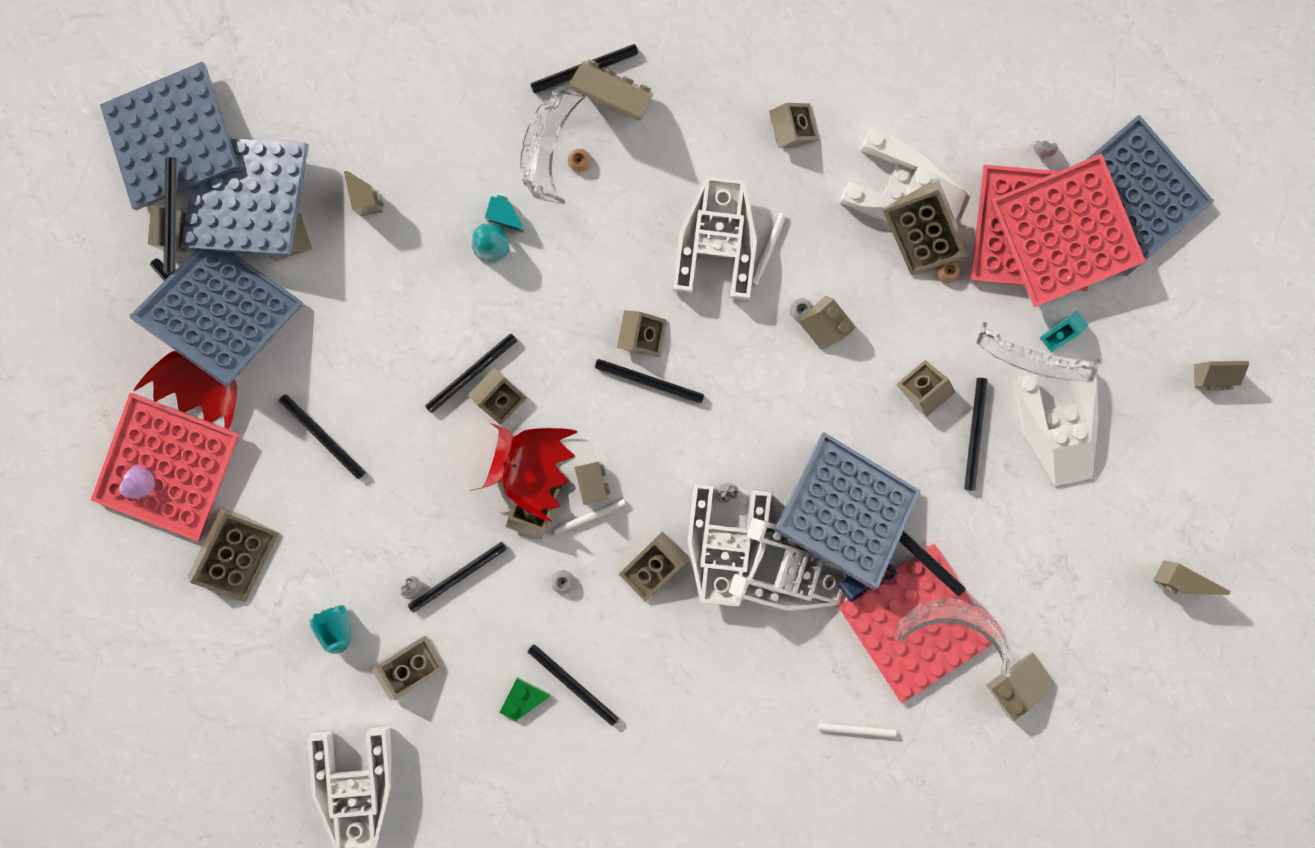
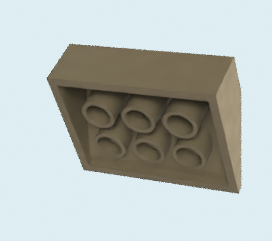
(611, 89)
(925, 229)
(232, 555)

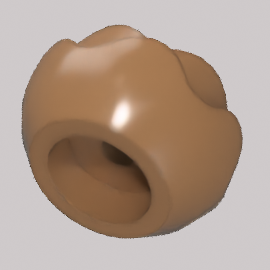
(580, 166)
(943, 274)

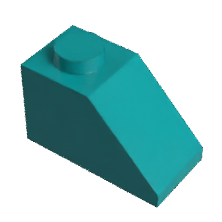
(502, 213)
(1064, 331)

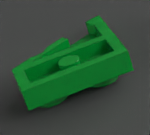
(522, 699)

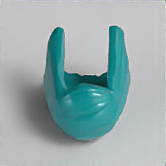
(490, 242)
(332, 629)

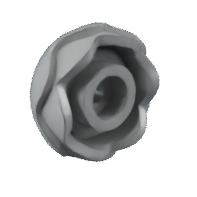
(1045, 148)
(797, 305)
(727, 492)
(565, 576)
(411, 587)

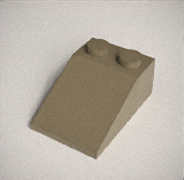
(528, 523)
(654, 566)
(1178, 578)
(407, 668)
(1023, 688)

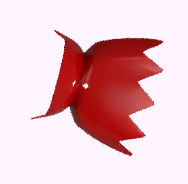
(191, 387)
(535, 472)

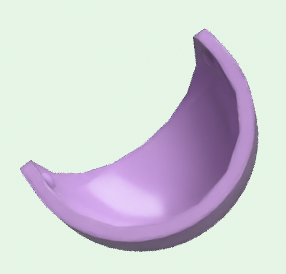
(137, 483)

